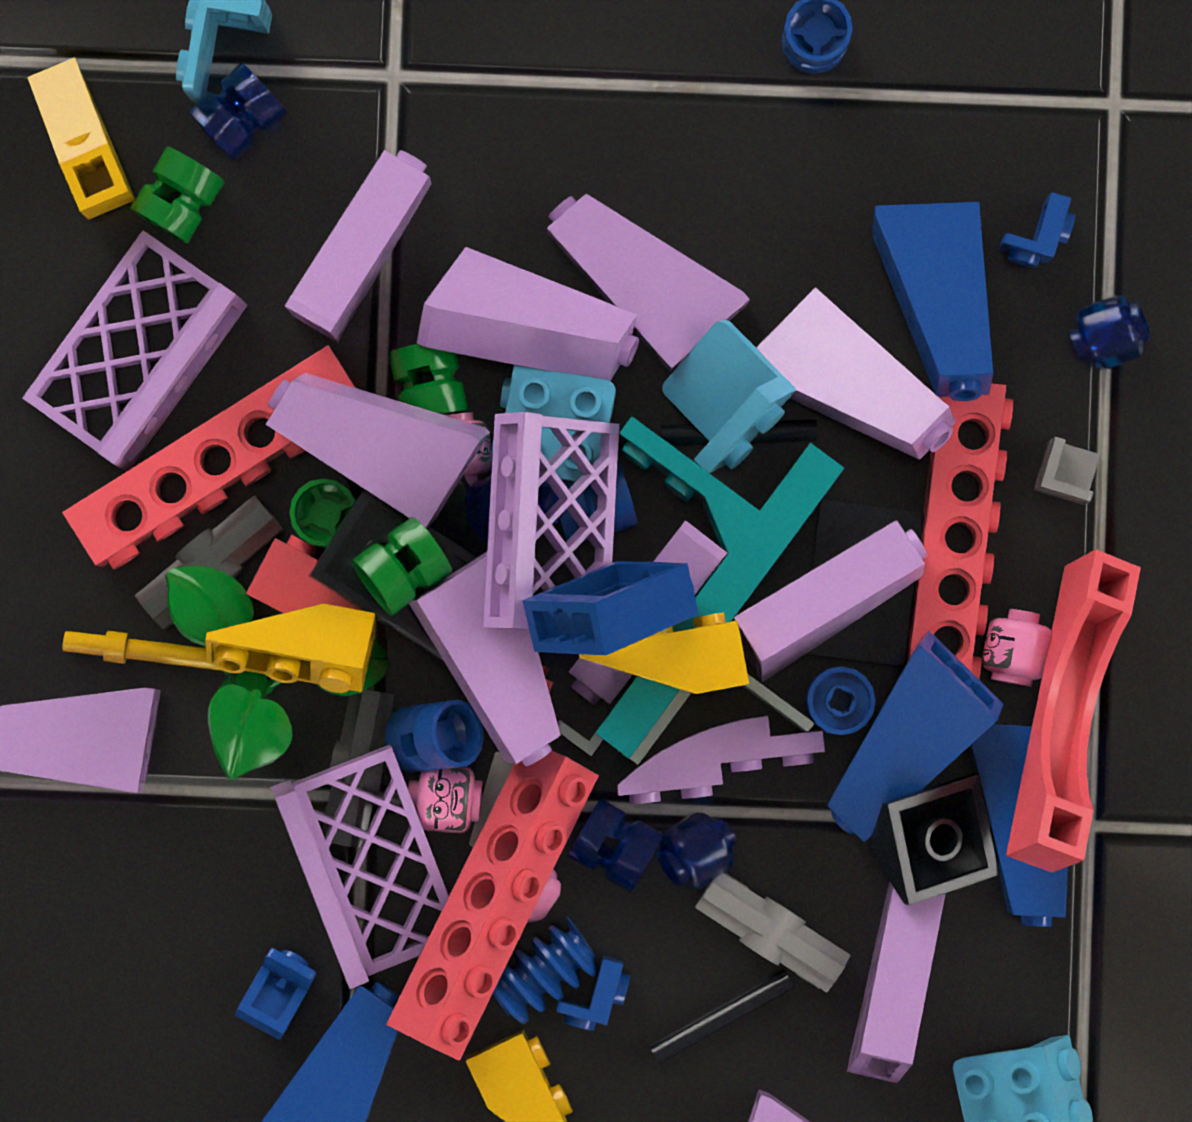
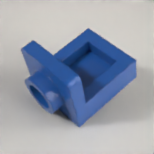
(1053, 227)
(608, 989)
(276, 992)

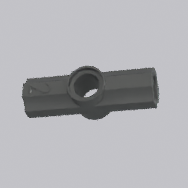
(219, 548)
(361, 733)

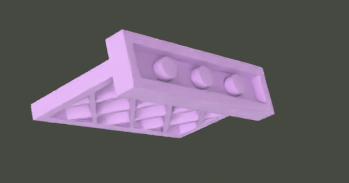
(170, 376)
(519, 521)
(321, 870)

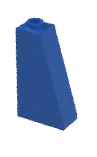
(940, 284)
(917, 733)
(1026, 889)
(345, 1066)

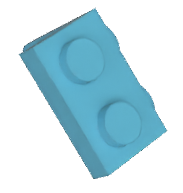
(203, 21)
(727, 394)
(562, 397)
(1023, 1084)

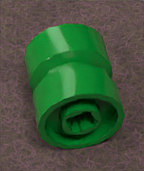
(188, 179)
(443, 394)
(319, 510)
(386, 576)

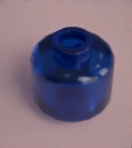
(1110, 332)
(697, 850)

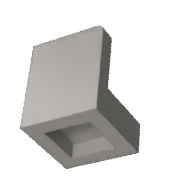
(1067, 472)

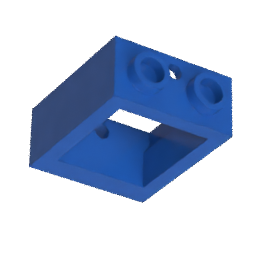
(610, 607)

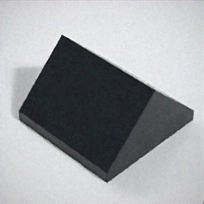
(935, 840)

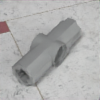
(773, 931)

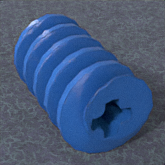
(544, 971)

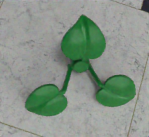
(241, 723)

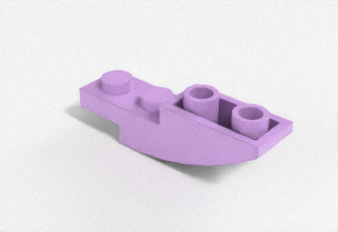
(697, 759)

